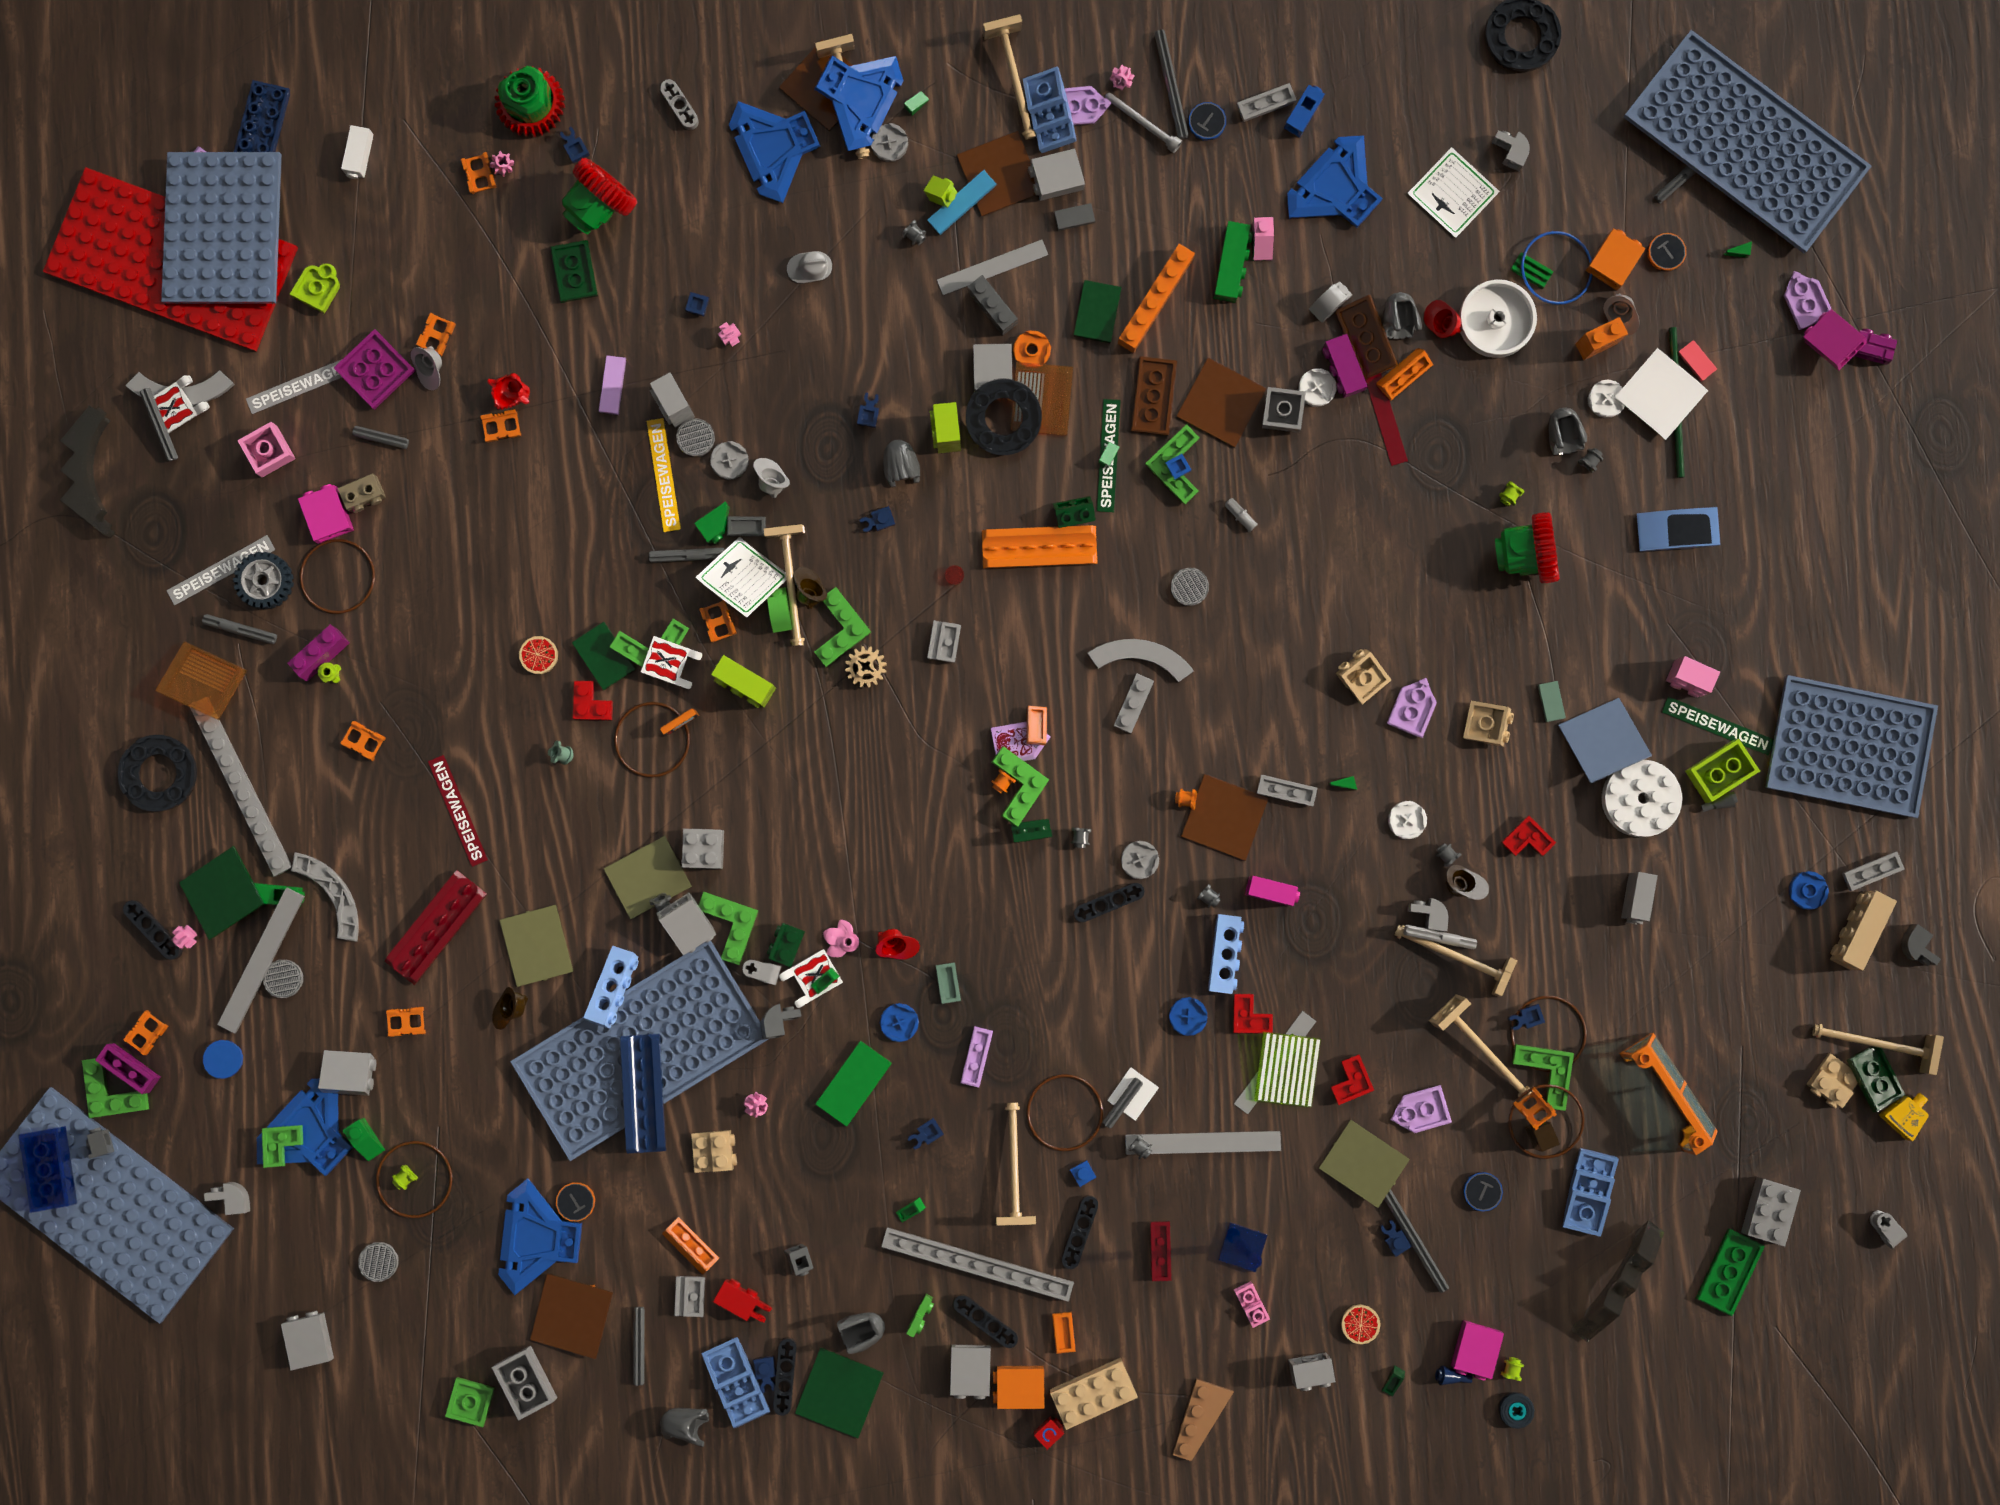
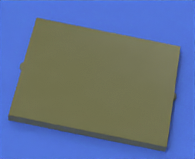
(647, 875)
(536, 945)
(1364, 1163)

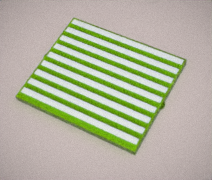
(1287, 1069)

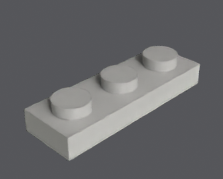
(1266, 102)
(1133, 703)
(1286, 790)
(1873, 871)

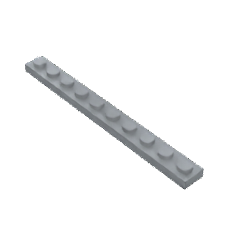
(244, 793)
(977, 1264)

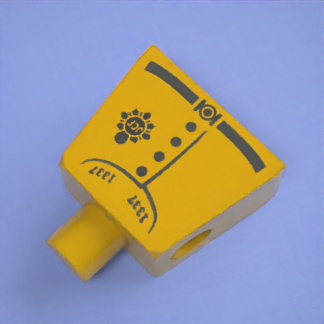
(1906, 1116)

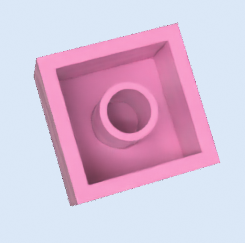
(266, 449)
(1692, 676)

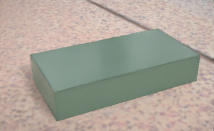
(1551, 701)
(948, 983)

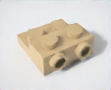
(1363, 675)
(1488, 723)
(1833, 1081)
(713, 1151)

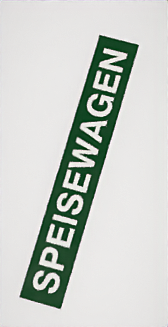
(1107, 475)
(1718, 725)

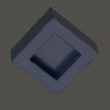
(697, 304)

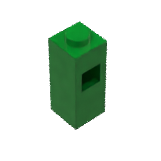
(272, 893)

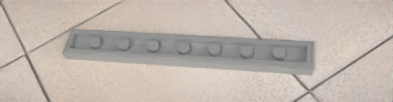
(260, 960)
(1209, 1142)

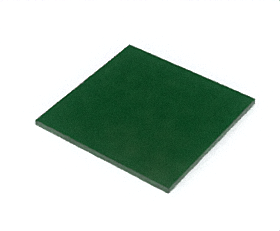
(221, 893)
(839, 1392)

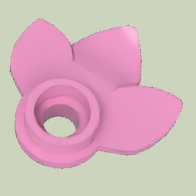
(838, 937)

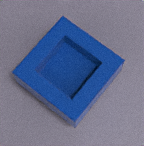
(1178, 466)
(1083, 1173)

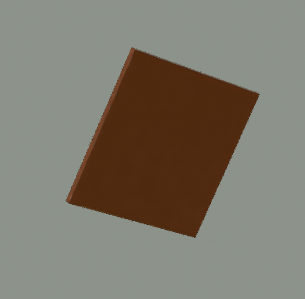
(801, 86)
(1007, 165)
(1221, 402)
(1225, 817)
(571, 1316)

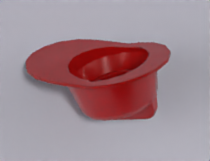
(1442, 319)
(895, 945)

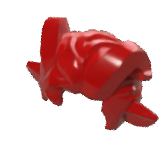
(509, 391)

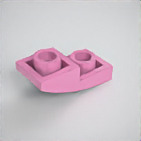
(1251, 1304)

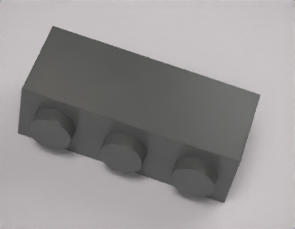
(992, 305)

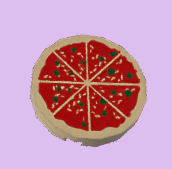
(538, 655)
(1360, 1324)

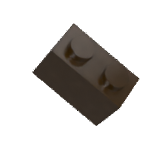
(1544, 1137)

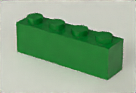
(1232, 262)

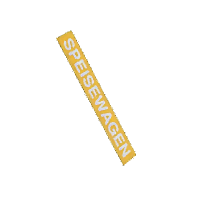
(663, 475)

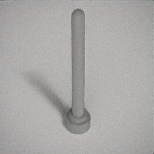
(1172, 143)

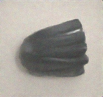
(1401, 317)
(1566, 432)
(900, 462)
(861, 1331)
(683, 1424)

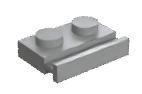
(944, 641)
(689, 1296)

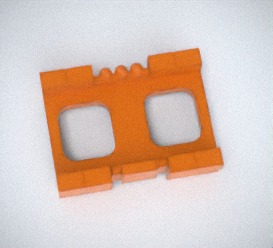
(473, 175)
(430, 332)
(500, 420)
(712, 623)
(360, 745)
(405, 1020)
(150, 1036)
(1540, 1105)

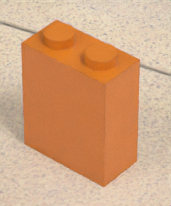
(1615, 258)
(1601, 338)
(1019, 1387)

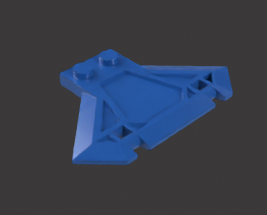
(860, 96)
(772, 146)
(1336, 185)
(321, 1135)
(534, 1238)

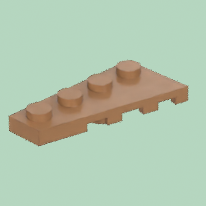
(1201, 1414)

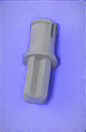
(1240, 514)

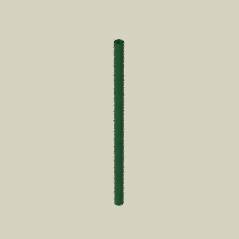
(1678, 431)

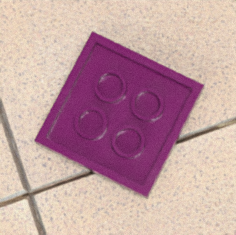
(374, 369)

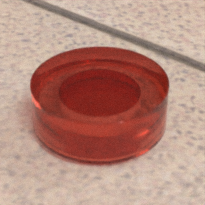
(954, 575)

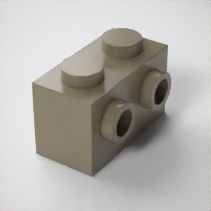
(362, 493)

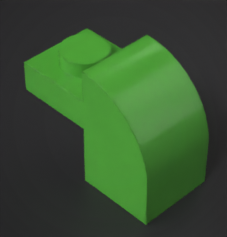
(779, 610)

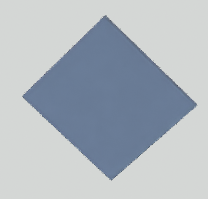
(1604, 740)

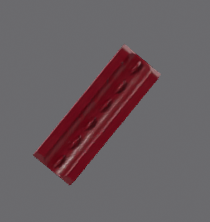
(435, 927)

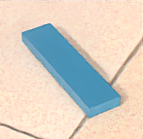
(964, 200)

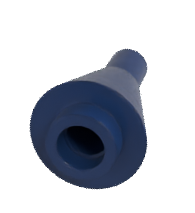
(1448, 1376)

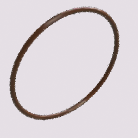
(316, 547)
(616, 745)
(1565, 1001)
(1069, 1076)
(1555, 1155)
(450, 1179)

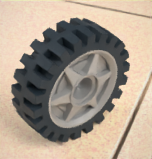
(252, 570)

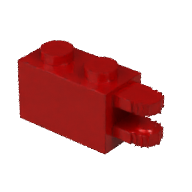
(740, 1301)

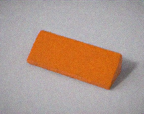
(1404, 373)
(690, 1246)

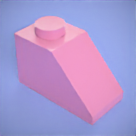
(1263, 238)

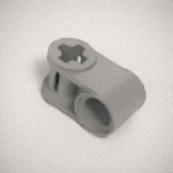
(765, 971)
(1889, 1230)

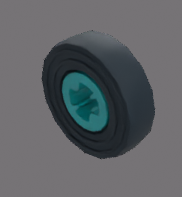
(1506, 1406)

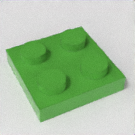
(470, 1402)

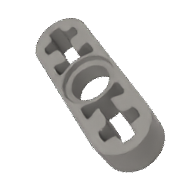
(678, 112)

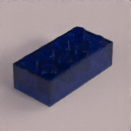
(47, 1169)

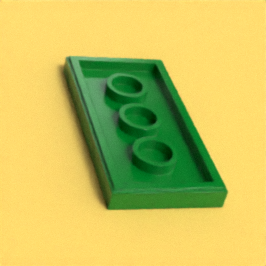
(853, 1083)
(1730, 1272)

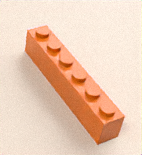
(1156, 298)

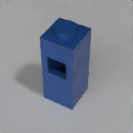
(1304, 110)

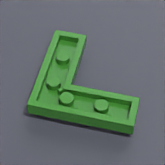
(1179, 444)
(853, 630)
(637, 652)
(1031, 783)
(743, 921)
(1560, 1069)
(97, 1096)

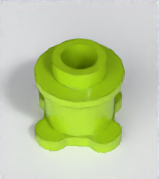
(1511, 494)
(334, 672)
(404, 1177)
(1512, 1369)

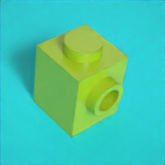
(940, 191)

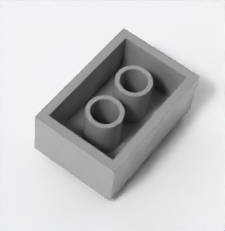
(671, 400)
(1770, 1211)
(524, 1383)

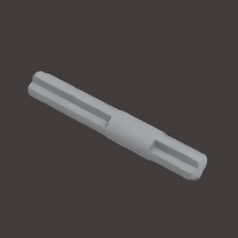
(1441, 937)

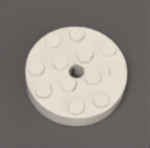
(1509, 303)
(1661, 801)

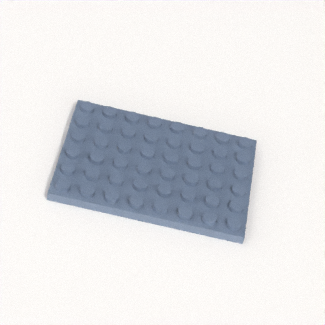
(221, 228)
(1851, 746)

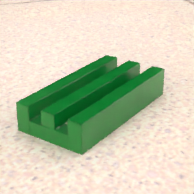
(1535, 264)

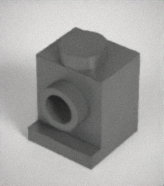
(99, 1142)
(805, 1264)

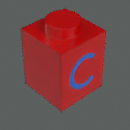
(1049, 1432)

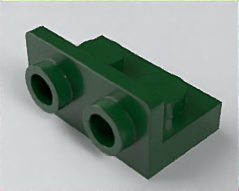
(1074, 512)
(1031, 831)
(786, 944)

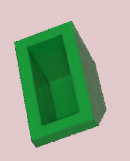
(714, 524)
(364, 1139)

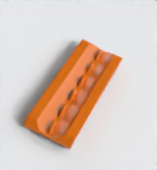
(1039, 546)

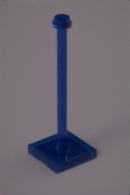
(1243, 1247)

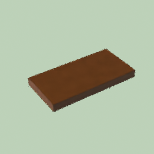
(1367, 336)
(1154, 396)

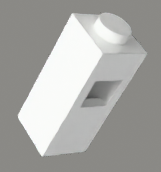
(357, 152)

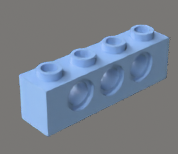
(1223, 923)
(616, 958)

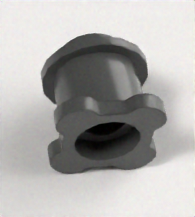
(914, 233)
(1591, 459)
(1080, 837)
(1447, 854)
(1209, 896)
(660, 901)
(1140, 1147)

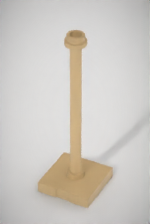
(1003, 28)
(836, 47)
(784, 534)
(1502, 976)
(1451, 1013)
(1930, 1053)
(1016, 1216)

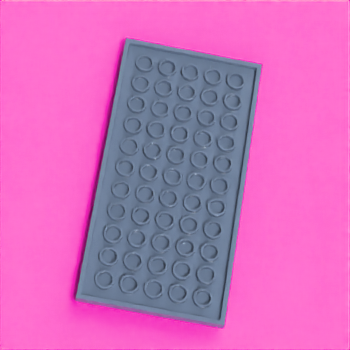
(1747, 141)
(701, 1029)
(128, 1216)

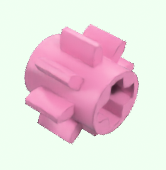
(1121, 77)
(499, 159)
(729, 334)
(184, 937)
(755, 1104)

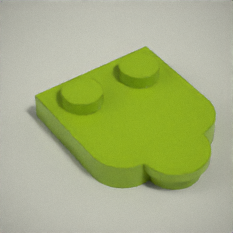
(317, 287)

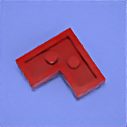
(586, 707)
(1528, 832)
(1245, 1020)
(1357, 1083)

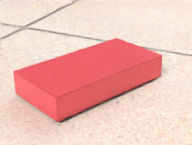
(1697, 361)

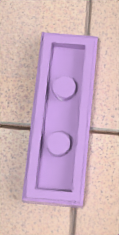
(612, 385)
(976, 1056)

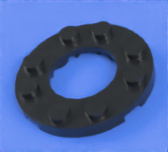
(1509, 57)
(1012, 442)
(131, 764)

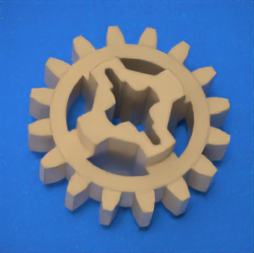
(861, 674)

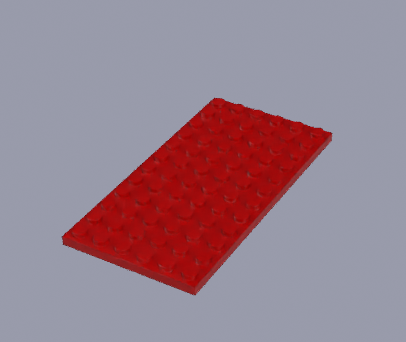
(116, 249)

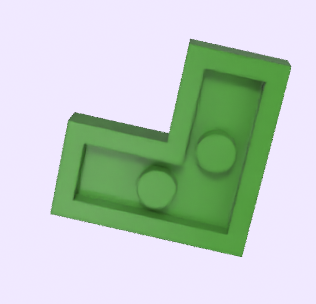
(274, 1141)
(917, 1322)

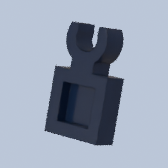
(574, 147)
(868, 414)
(881, 519)
(1528, 1016)
(928, 1131)
(1397, 1240)
(765, 1370)

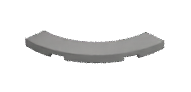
(198, 393)
(1141, 650)
(337, 891)

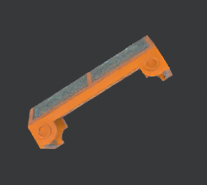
(1700, 1131)

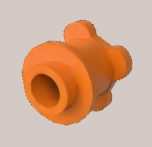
(1002, 782)
(1186, 798)

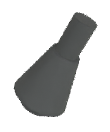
(1725, 801)

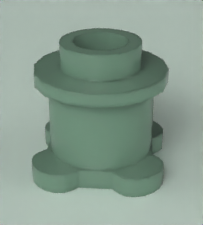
(560, 753)

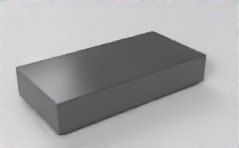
(1074, 217)
(746, 526)

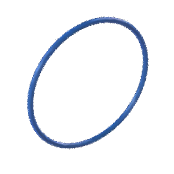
(1523, 274)

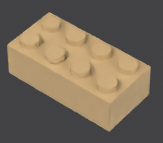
(1862, 930)
(1093, 1393)

